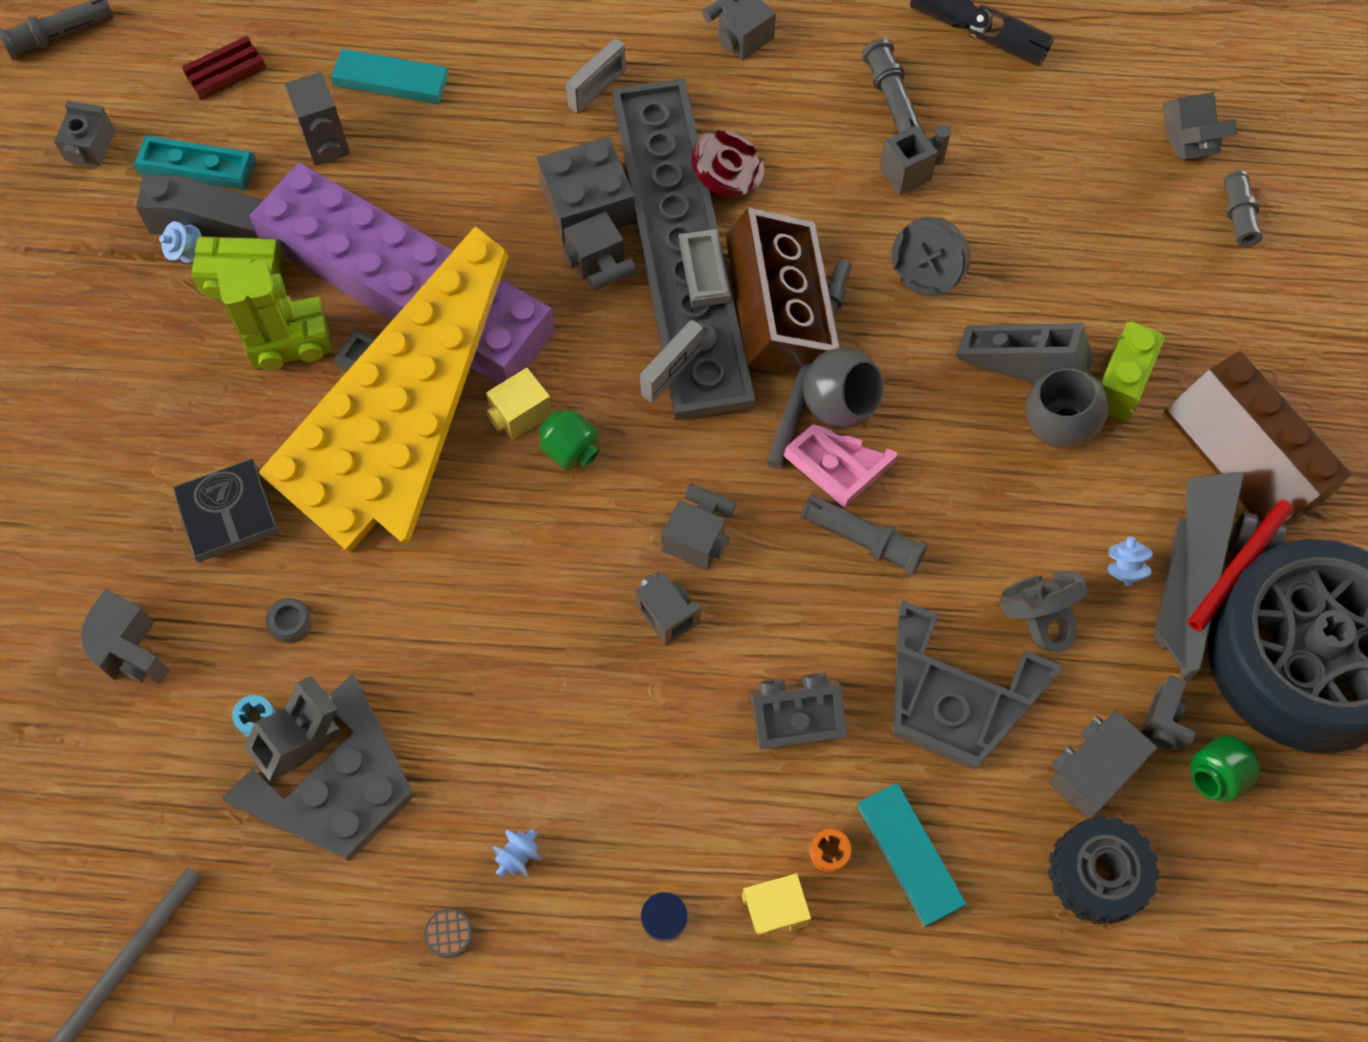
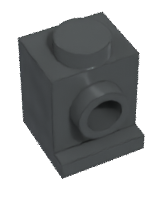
(84, 134)
(666, 607)

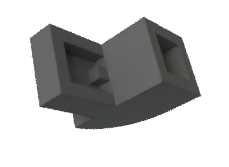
(1194, 126)
(112, 639)
(295, 733)

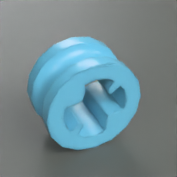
(244, 706)

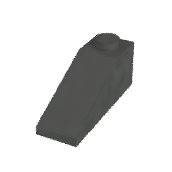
(194, 203)
(1026, 349)

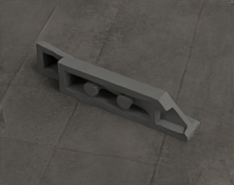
(1196, 565)

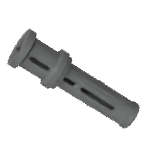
(39, 32)
(889, 78)
(883, 542)

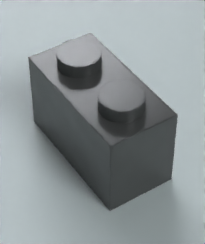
(317, 118)
(1101, 764)

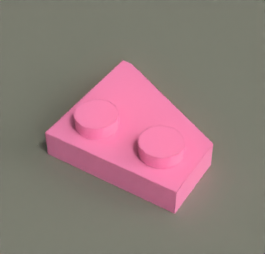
(838, 462)

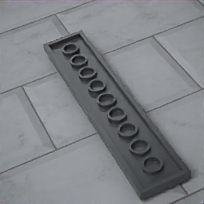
(670, 201)

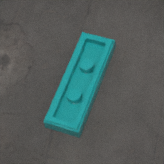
(390, 76)
(195, 161)
(911, 855)

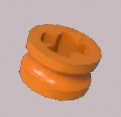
(844, 848)

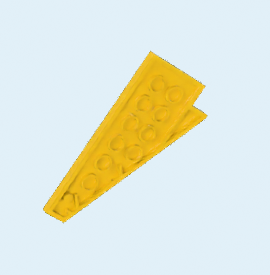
(384, 423)

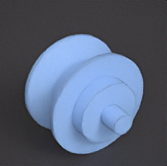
(179, 242)
(1129, 561)
(516, 853)

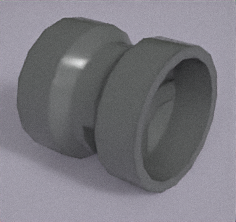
(1244, 529)

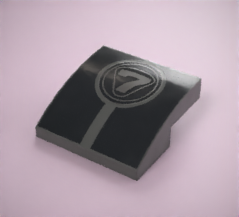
(225, 510)

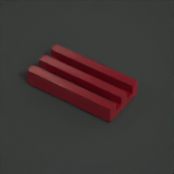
(221, 63)

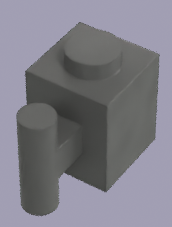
(742, 24)
(911, 157)
(597, 251)
(696, 532)

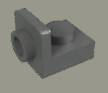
(1163, 717)

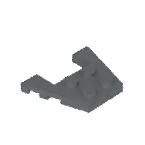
(953, 709)
(344, 796)

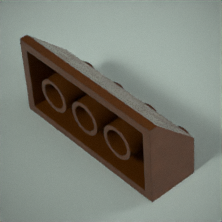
(780, 290)
(1250, 429)

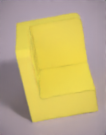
(777, 905)

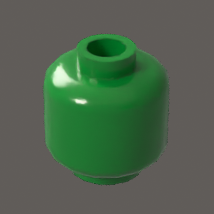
(569, 439)
(1224, 768)

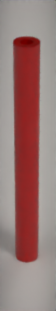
(1244, 558)

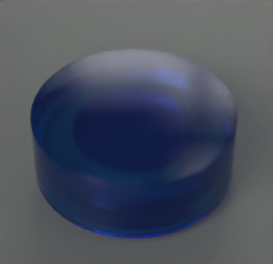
(664, 917)

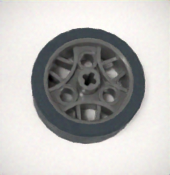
(1313, 644)

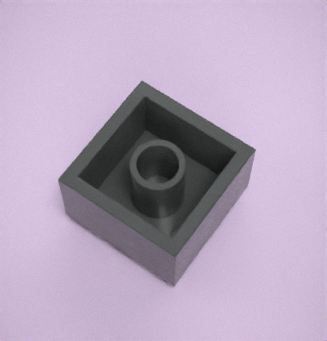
(586, 183)

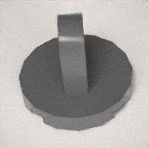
(931, 256)
(1043, 602)

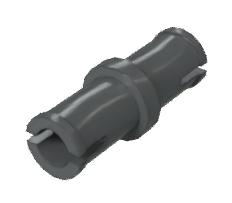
(1242, 209)

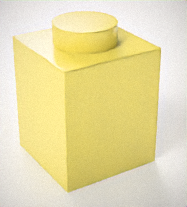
(518, 404)

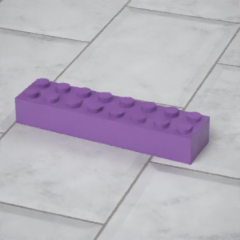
(387, 264)

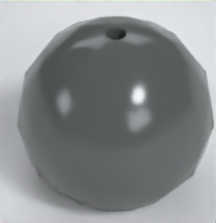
(843, 387)
(1066, 407)

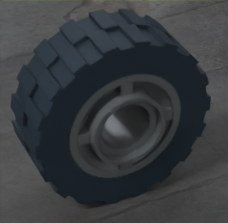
(1125, 854)

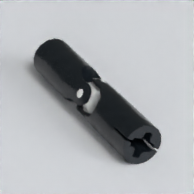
(1015, 37)

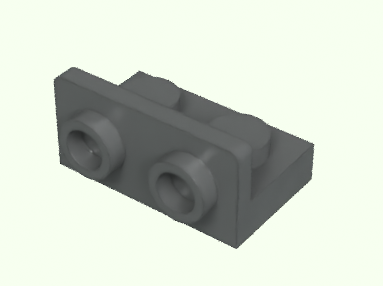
(798, 711)

